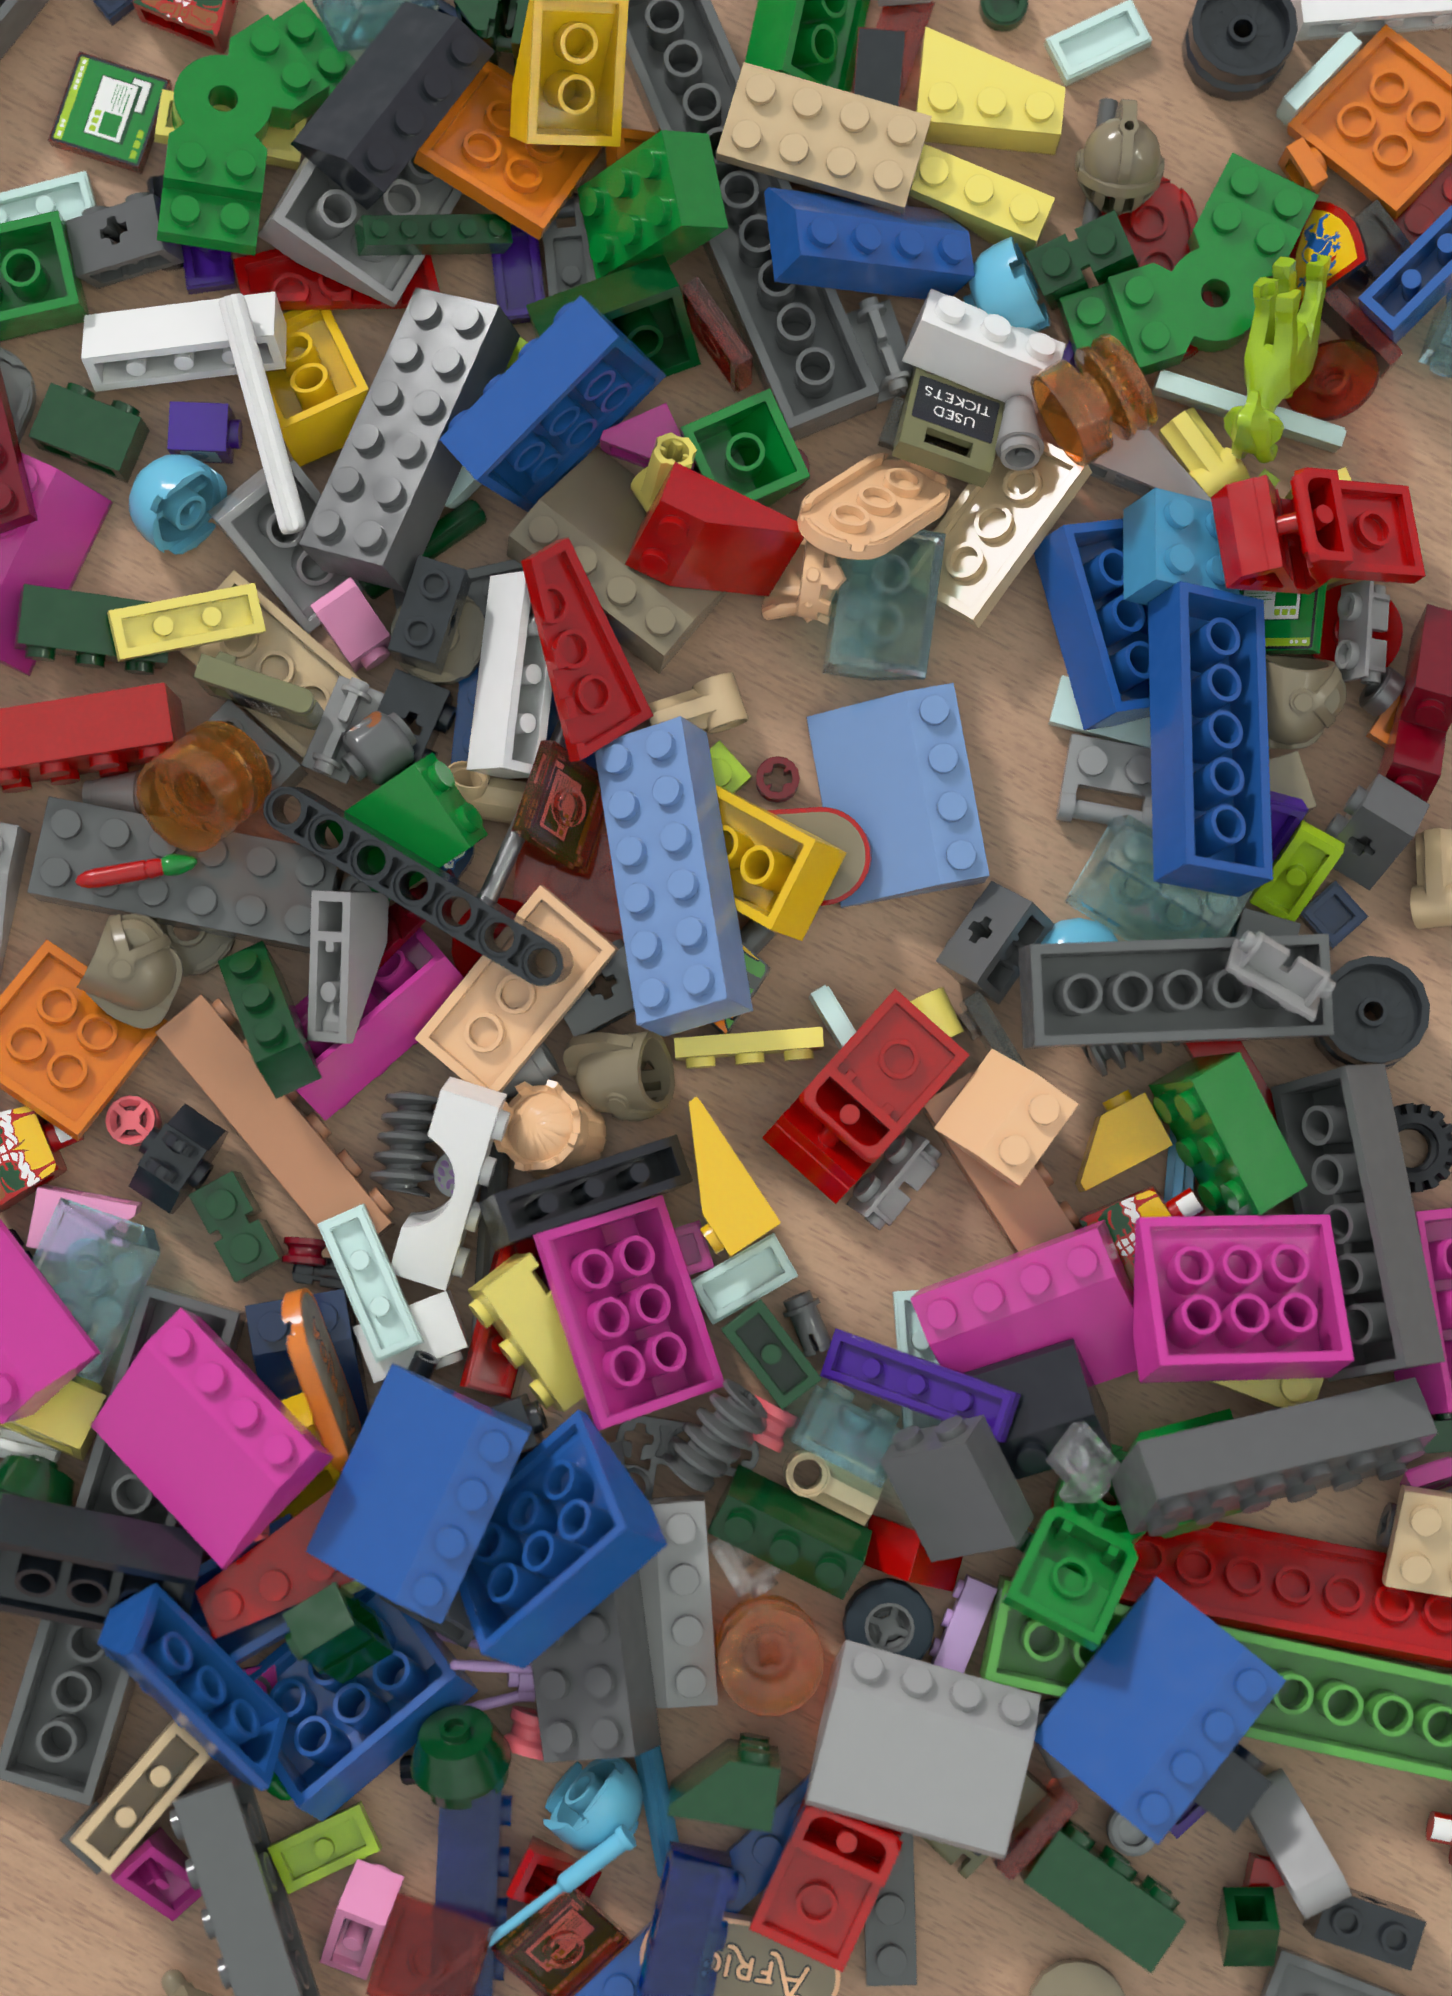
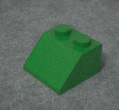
(748, 449)

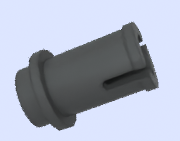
(807, 1322)

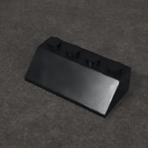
(392, 100)
(83, 1562)

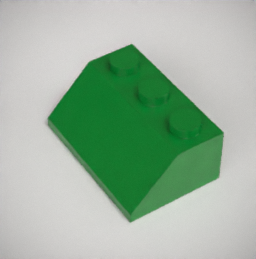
(808, 39)

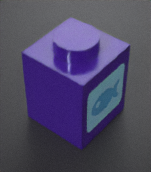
(204, 431)

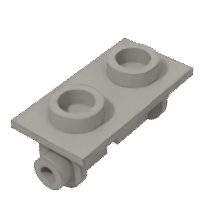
(882, 346)
(1362, 610)
(347, 706)
(1259, 964)
(878, 1193)

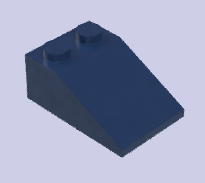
(271, 1355)

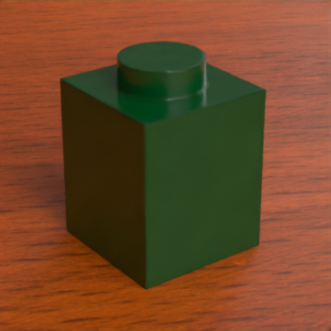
(1248, 1926)

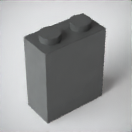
(957, 1488)

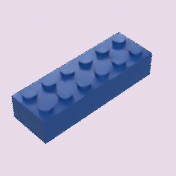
(1209, 740)

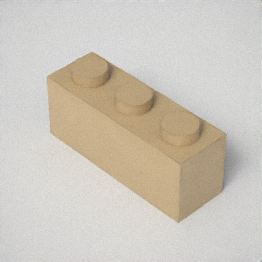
(140, 1797)

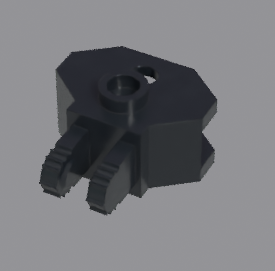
(177, 1158)

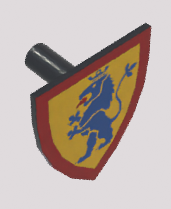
(1334, 234)

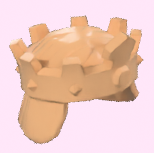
(805, 586)
(551, 1130)

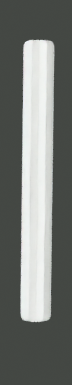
(262, 413)

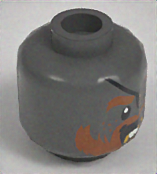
(378, 747)

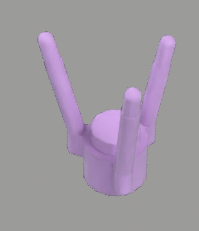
(516, 1677)

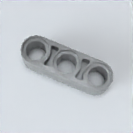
(1297, 1848)

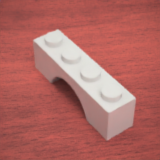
(465, 1128)

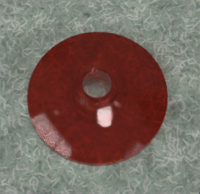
(1339, 381)

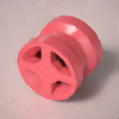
(126, 1115)
(777, 1424)
(525, 1733)

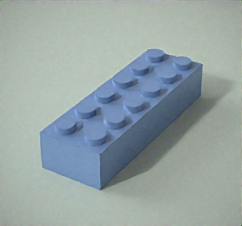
(672, 878)

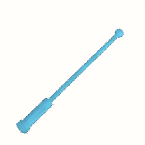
(573, 1877)

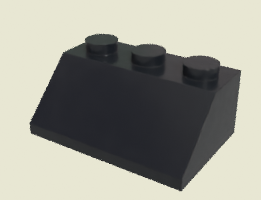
(1053, 1395)

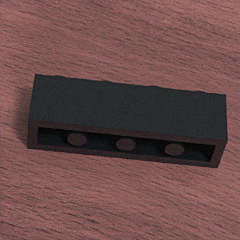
(585, 1191)

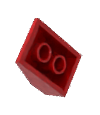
(712, 538)

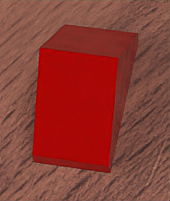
(899, 1552)
(540, 1871)

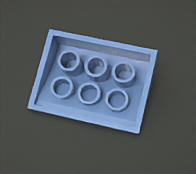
(908, 785)

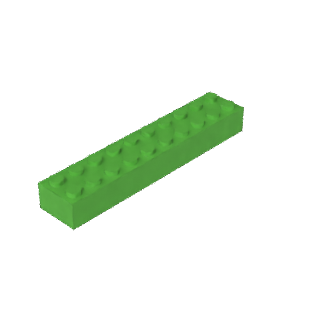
(1329, 1705)

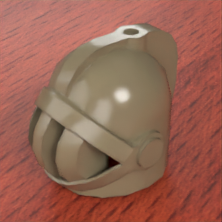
(1120, 162)
(1301, 699)
(133, 971)
(613, 1073)

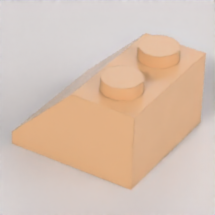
(1006, 1117)

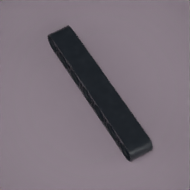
(395, 878)

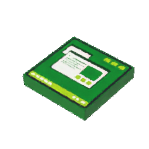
(1292, 620)

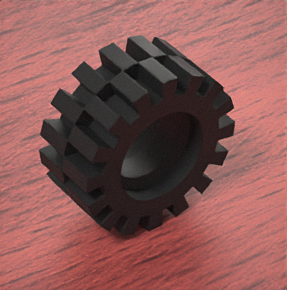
(1439, 1142)

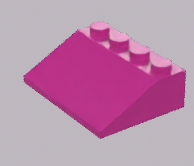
(1238, 1299)
(1035, 1301)
(629, 1311)
(208, 1437)

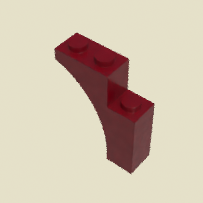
(1424, 707)

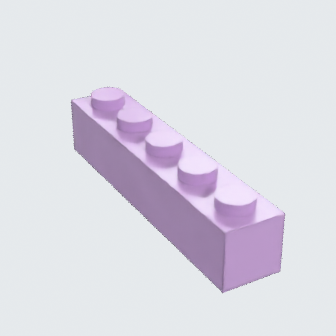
(962, 1623)

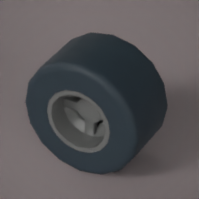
(906, 1629)

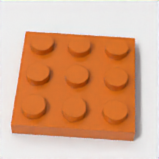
(1383, 121)
(480, 159)
(60, 1046)

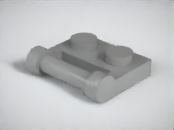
(1109, 769)

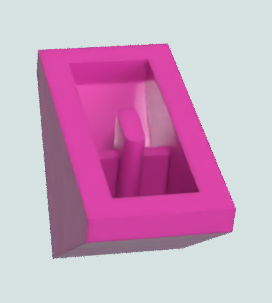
(637, 436)
(158, 1876)

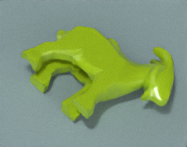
(1277, 354)

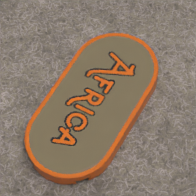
(321, 1376)

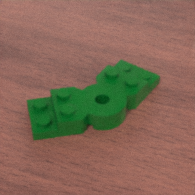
(215, 157)
(1235, 242)
(1086, 1556)

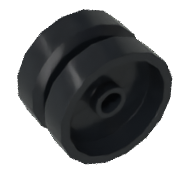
(1238, 45)
(1395, 1000)

